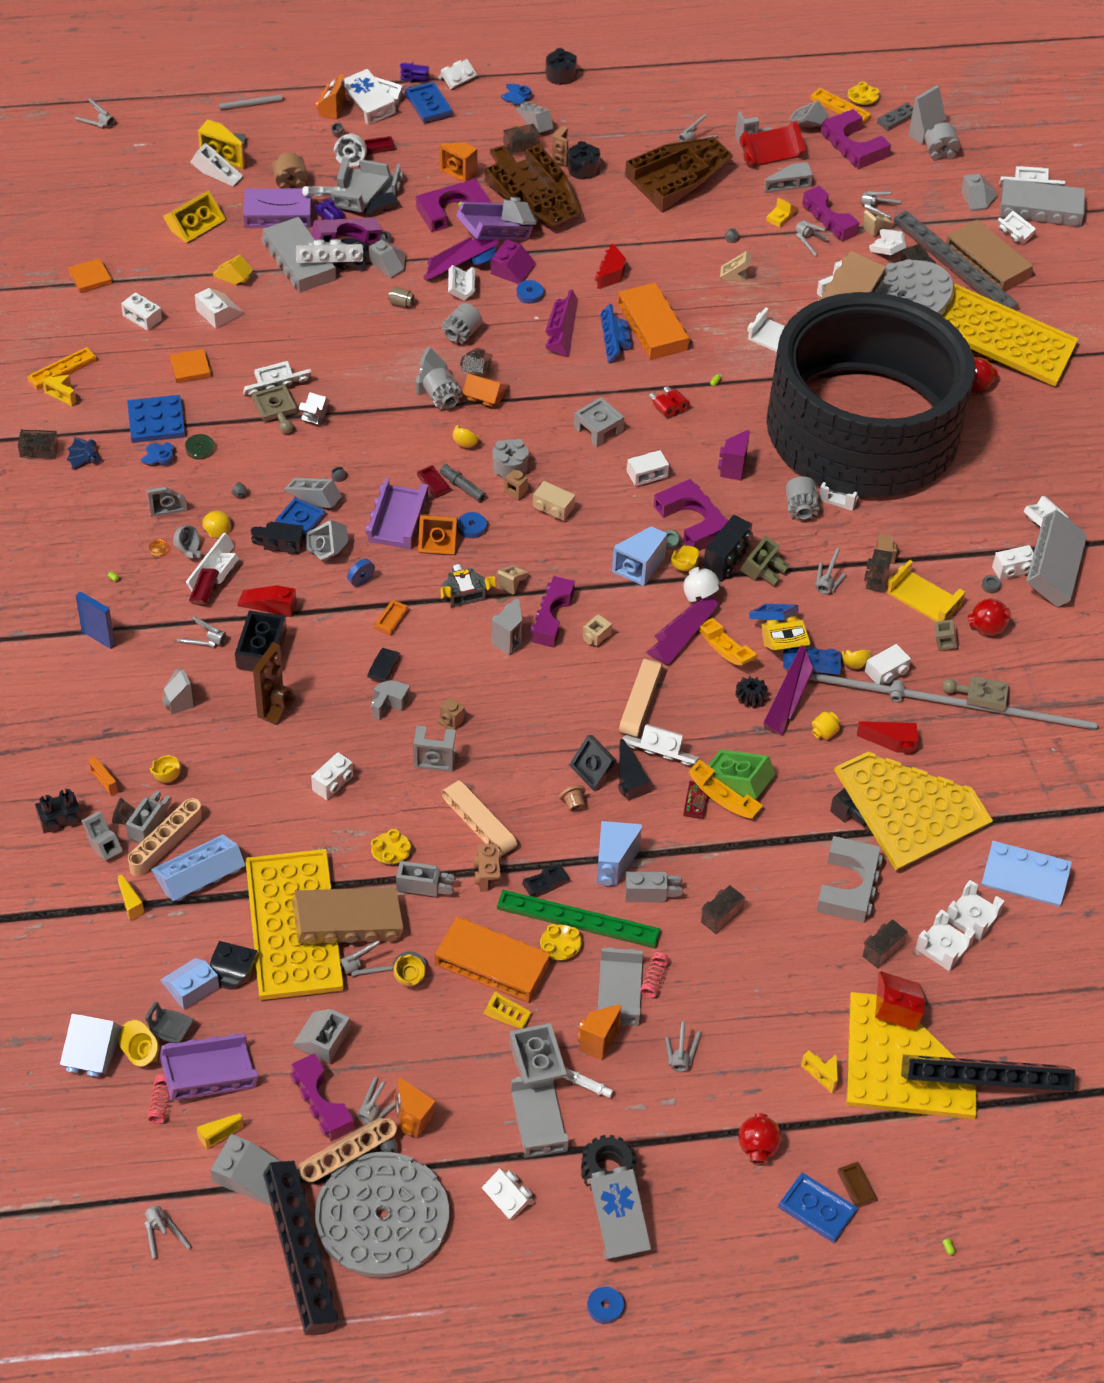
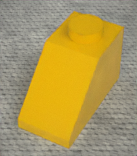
(234, 270)

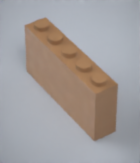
(990, 255)
(856, 275)
(347, 915)

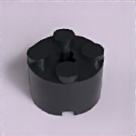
(561, 67)
(583, 160)

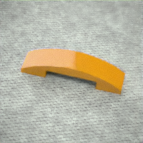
(724, 645)
(721, 793)

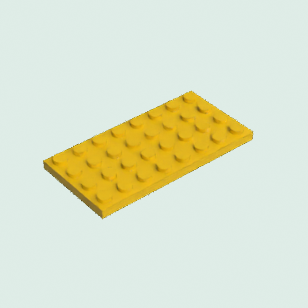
(1010, 335)
(283, 963)

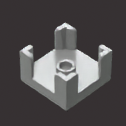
(598, 419)
(434, 753)

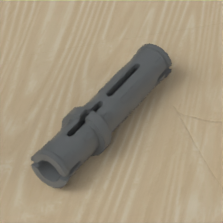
(457, 478)

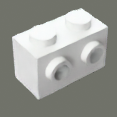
(141, 311)
(647, 468)
(1013, 562)
(887, 665)
(332, 776)

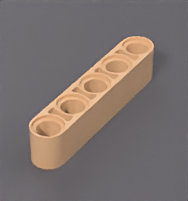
(640, 697)
(478, 817)
(165, 837)
(356, 1149)

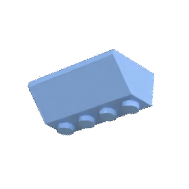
(199, 867)
(1026, 873)

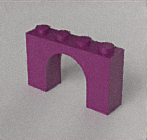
(858, 153)
(431, 203)
(690, 497)

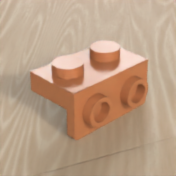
(560, 146)
(488, 865)

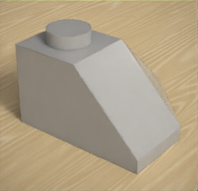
(810, 115)
(977, 192)
(518, 212)
(387, 258)
(429, 362)
(165, 501)
(327, 539)
(178, 692)

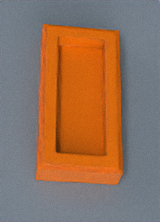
(391, 617)
(103, 776)

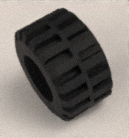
(606, 1149)

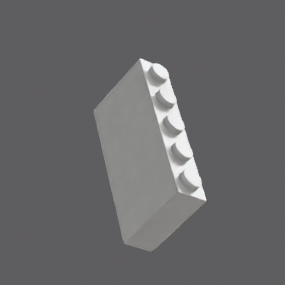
(1042, 202)
(282, 243)
(1056, 558)

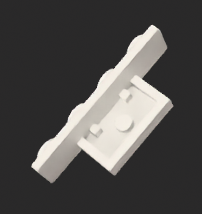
(1032, 174)
(329, 252)
(274, 376)
(217, 558)
(663, 742)

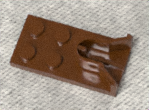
(269, 685)

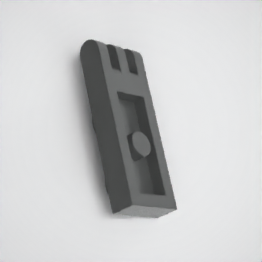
(896, 117)

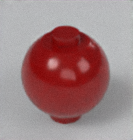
(984, 375)
(989, 617)
(759, 1138)

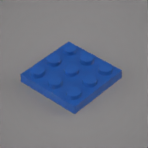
(155, 418)

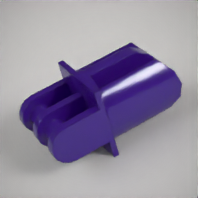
(414, 72)
(329, 211)

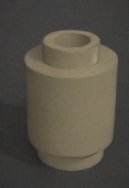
(401, 297)

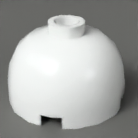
(350, 147)
(700, 583)

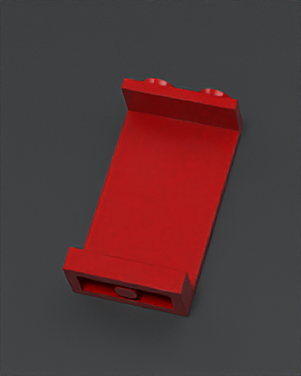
(772, 145)

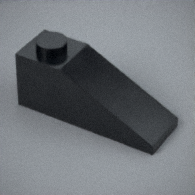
(632, 778)

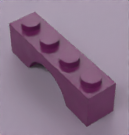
(841, 225)
(362, 229)
(558, 595)
(333, 1117)

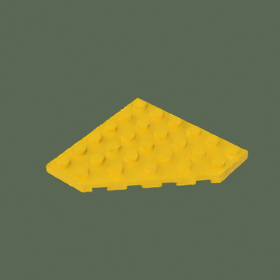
(909, 808)
(876, 1066)

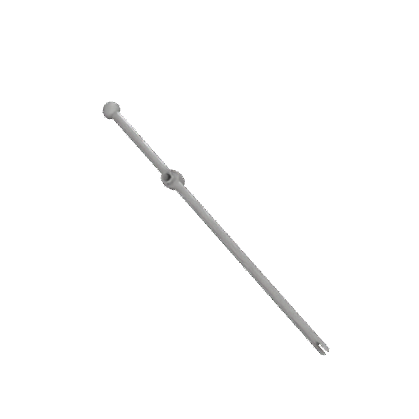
(898, 691)

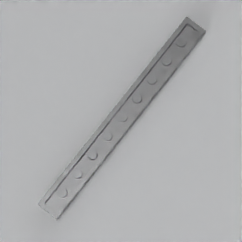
(953, 260)

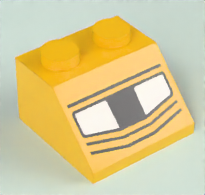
(784, 633)

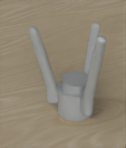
(104, 117)
(688, 133)
(869, 198)
(805, 229)
(825, 583)
(215, 635)
(351, 963)
(680, 1060)
(369, 1110)
(157, 1220)

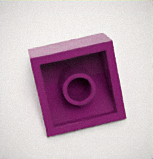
(512, 262)
(734, 456)

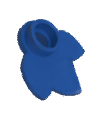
(517, 93)
(158, 453)

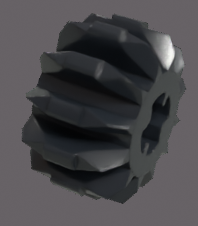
(751, 691)

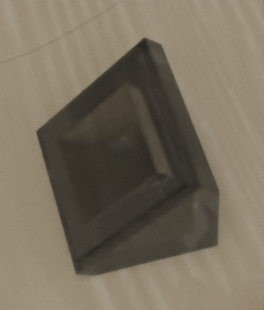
(122, 812)

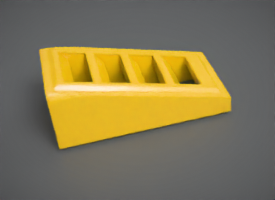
(131, 900)
(504, 1002)
(218, 1130)

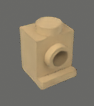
(597, 630)

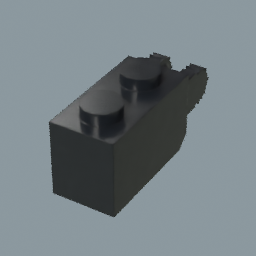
(279, 537)

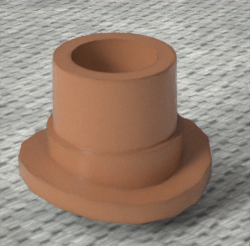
(573, 797)

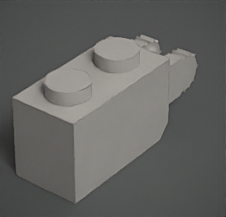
(147, 817)
(423, 879)
(651, 886)

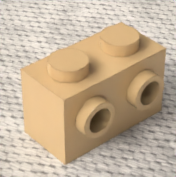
(553, 500)

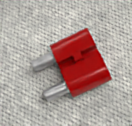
(669, 404)

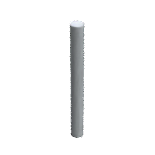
(249, 102)

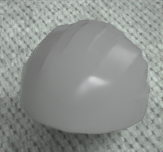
(187, 541)

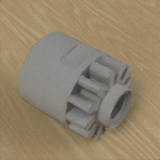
(462, 323)
(442, 388)
(802, 498)

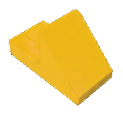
(781, 213)
(60, 388)
(823, 1073)

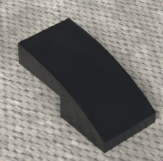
(381, 202)
(383, 665)
(548, 880)

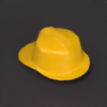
(138, 1043)

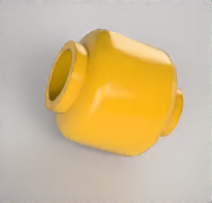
(825, 725)

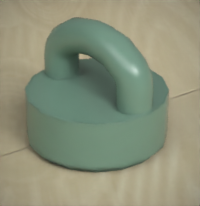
(673, 538)

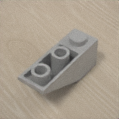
(535, 114)

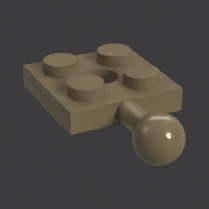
(284, 406)
(978, 691)

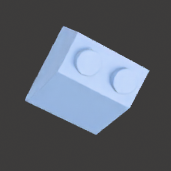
(191, 982)

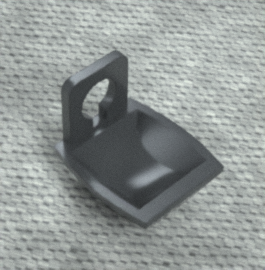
(169, 1024)

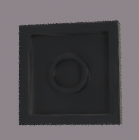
(592, 762)

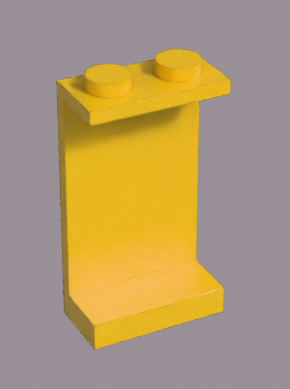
(923, 594)

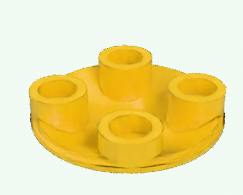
(863, 93)
(390, 847)
(561, 941)

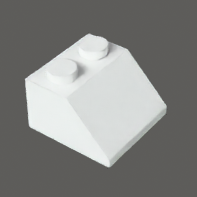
(216, 307)

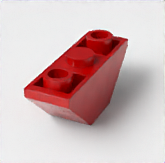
(611, 268)

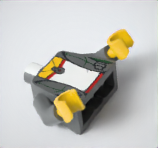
(465, 586)

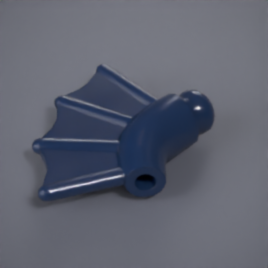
(82, 452)

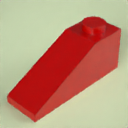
(270, 599)
(894, 736)

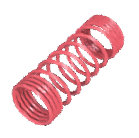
(650, 987)
(159, 1115)

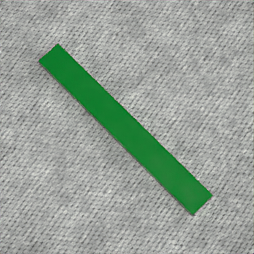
(578, 918)

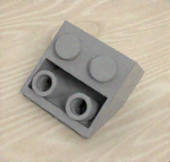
(507, 628)
(323, 1034)

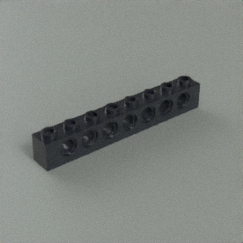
(988, 1072)
(285, 1190)

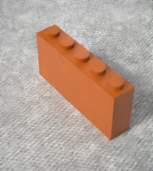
(653, 321)
(492, 959)

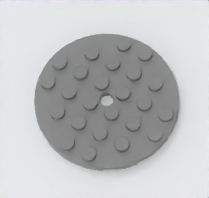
(919, 282)
(388, 1245)

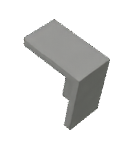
(750, 125)

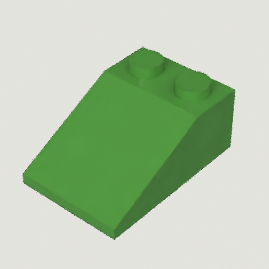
(743, 771)

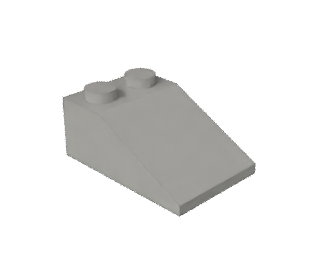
(926, 113)
(536, 1054)
(242, 1168)

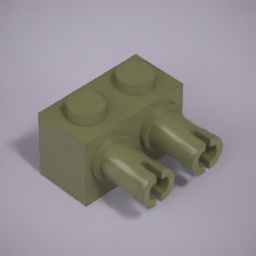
(762, 556)

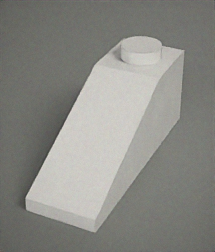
(215, 166)

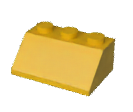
(194, 217)

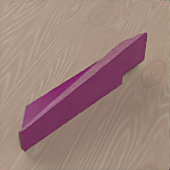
(457, 254)
(561, 324)
(681, 629)
(789, 693)

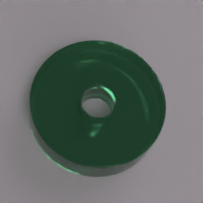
(199, 446)

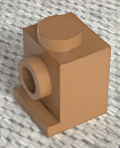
(517, 480)
(886, 543)
(451, 714)

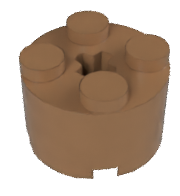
(290, 171)

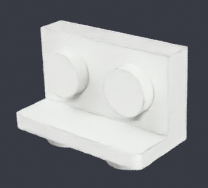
(889, 243)

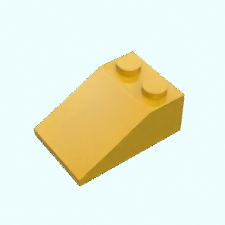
(222, 142)

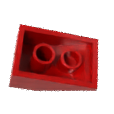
(899, 1001)

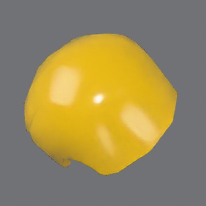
(464, 437)
(216, 523)
(686, 558)
(856, 659)
(166, 769)
(409, 970)

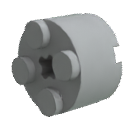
(942, 141)
(509, 456)

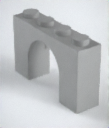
(851, 903)

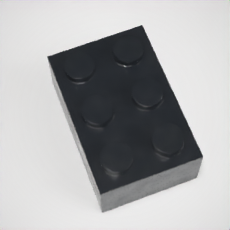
(728, 547)
(257, 636)

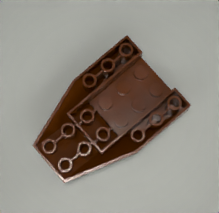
(675, 169)
(538, 183)

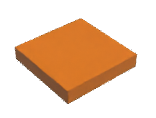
(89, 275)
(190, 365)

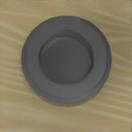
(991, 584)

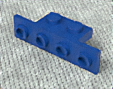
(615, 333)

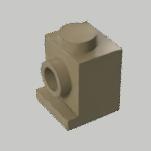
(945, 635)

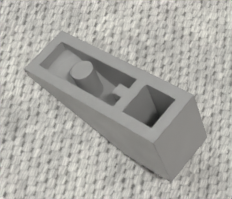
(792, 177)
(315, 491)

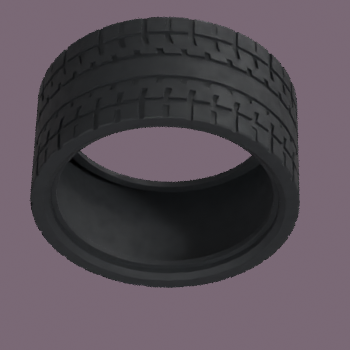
(881, 337)

